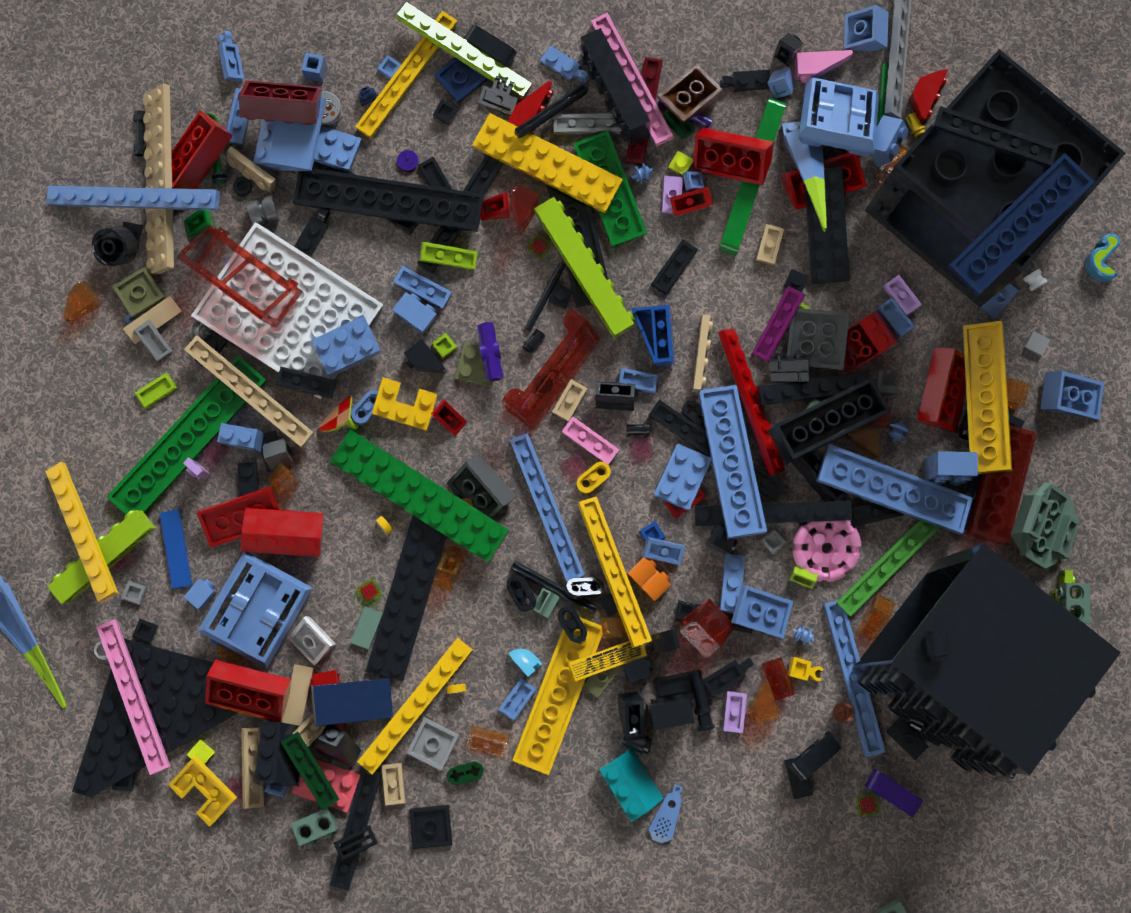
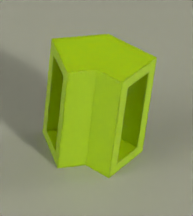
(803, 577)

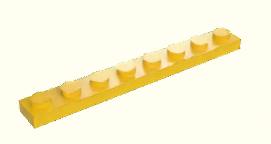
(401, 81)
(81, 532)
(614, 572)
(414, 706)

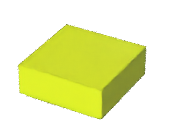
(202, 751)

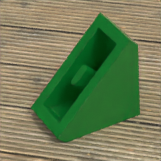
(198, 222)

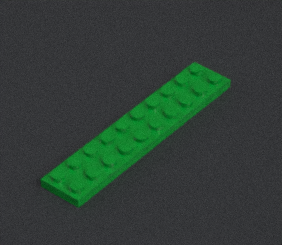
(184, 439)
(419, 496)

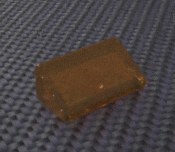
(488, 741)

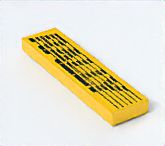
(605, 660)

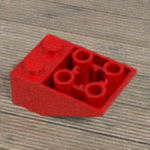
(867, 341)

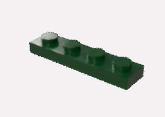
(310, 770)

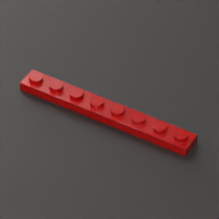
(750, 399)

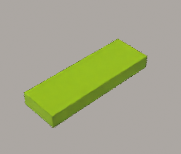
(448, 256)

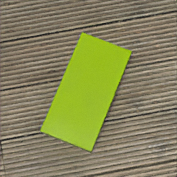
(156, 390)

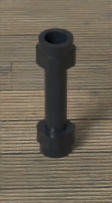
(139, 148)

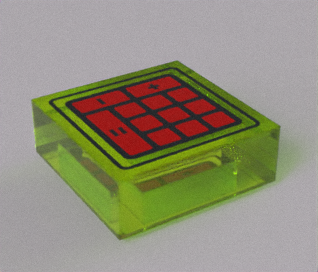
(539, 247)
(369, 591)
(867, 804)

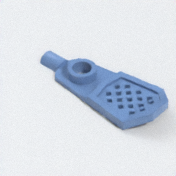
(669, 814)

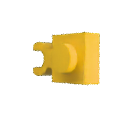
(802, 669)

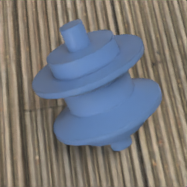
(642, 173)
(897, 431)
(803, 635)

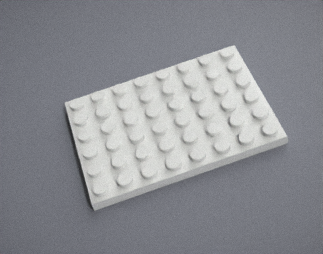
(322, 306)

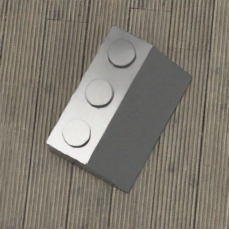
(479, 481)

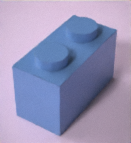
(415, 313)
(240, 437)

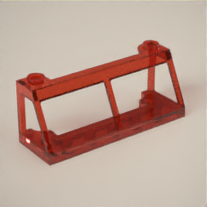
(222, 235)
(555, 374)

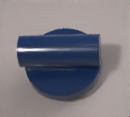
(367, 95)

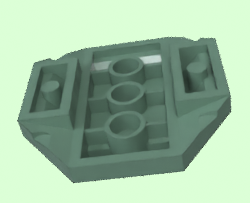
(1045, 526)

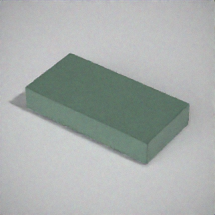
(366, 627)

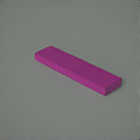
(778, 324)

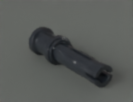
(702, 709)

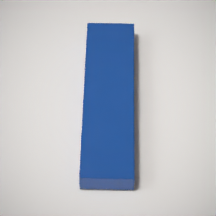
(176, 549)

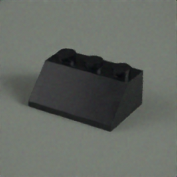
(273, 762)

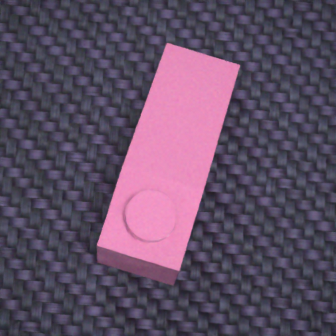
(818, 63)

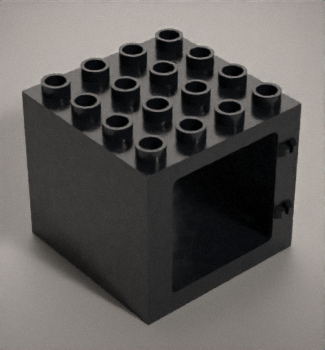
(956, 188)
(1011, 669)

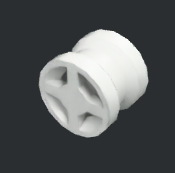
(1035, 280)

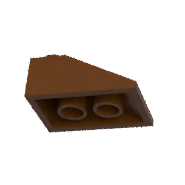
(690, 94)

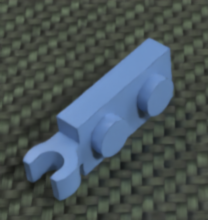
(230, 58)
(563, 65)

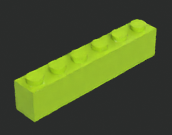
(114, 547)

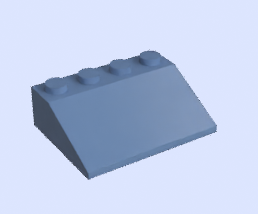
(288, 145)

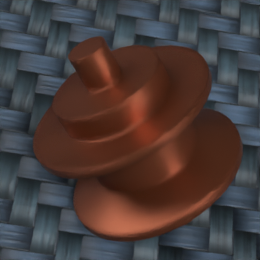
(843, 712)

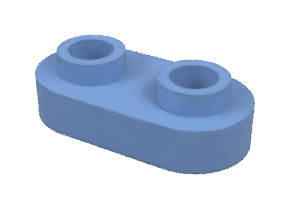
(364, 405)

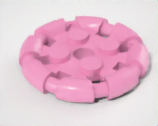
(834, 555)

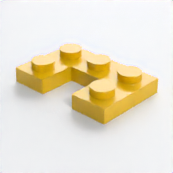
(414, 416)
(200, 776)

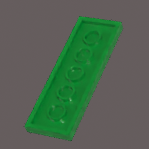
(622, 218)

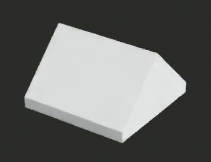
(311, 640)

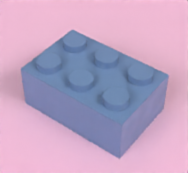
(346, 346)
(951, 467)

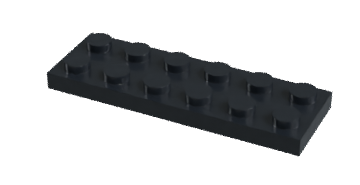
(828, 249)

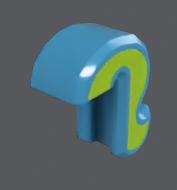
(1095, 260)

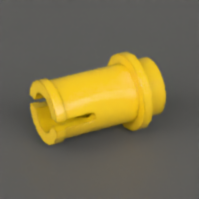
(915, 125)

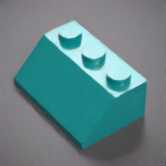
(631, 784)

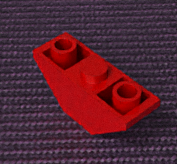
(926, 93)

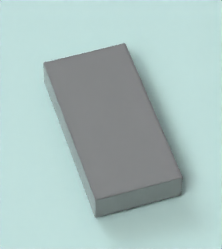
(153, 340)

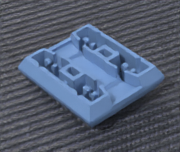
(839, 116)
(255, 609)

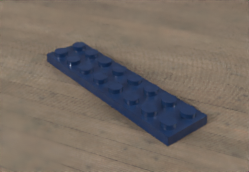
(1020, 224)

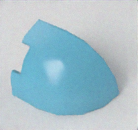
(525, 660)

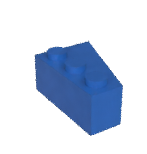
(657, 331)

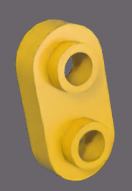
(592, 476)

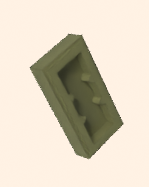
(597, 683)

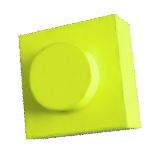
(680, 163)

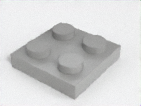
(433, 743)

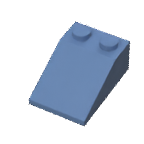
(1072, 395)

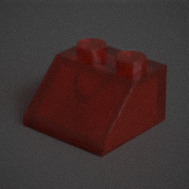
(522, 206)
(706, 628)

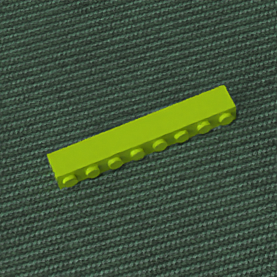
(584, 268)

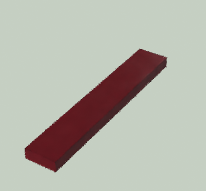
(651, 77)

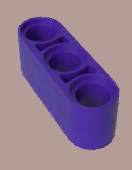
(893, 793)

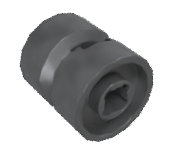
(263, 210)

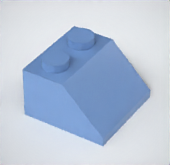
(866, 29)
(889, 136)

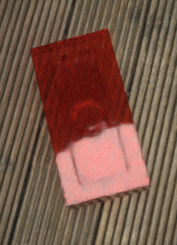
(778, 678)

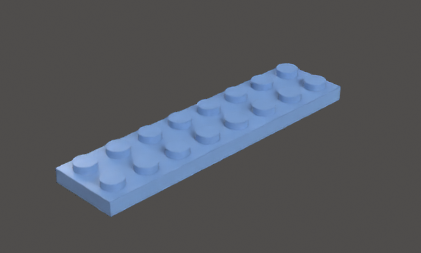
(732, 462)
(894, 489)

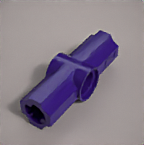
(490, 351)

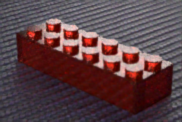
(1001, 492)

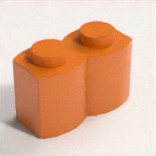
(649, 579)

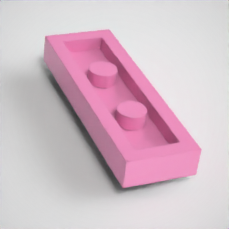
(590, 440)

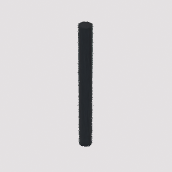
(546, 294)

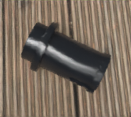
(533, 341)
(638, 429)

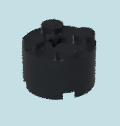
(115, 246)

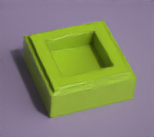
(444, 346)

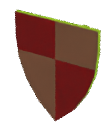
(339, 417)

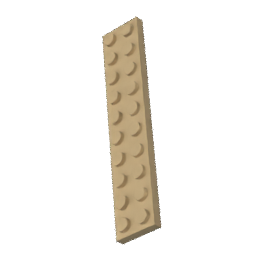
(158, 175)

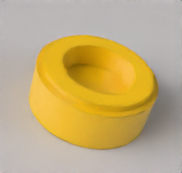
(384, 525)
(458, 688)

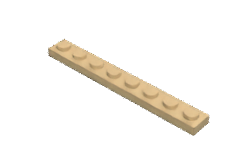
(249, 391)

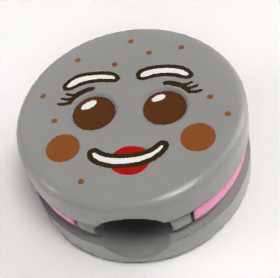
(332, 110)

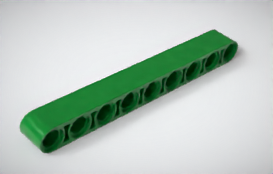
(747, 191)

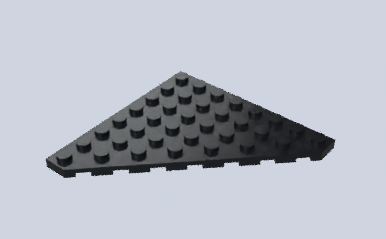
(176, 698)

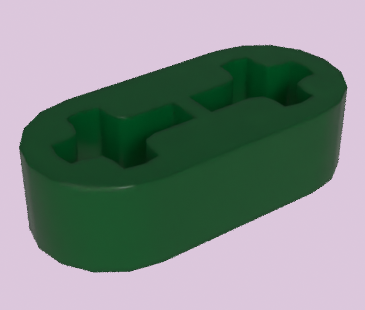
(677, 126)
(466, 777)

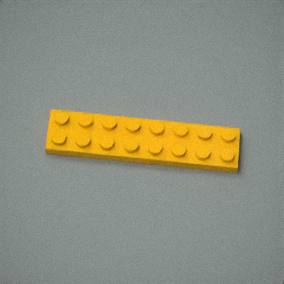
(548, 163)
(987, 396)
(555, 701)

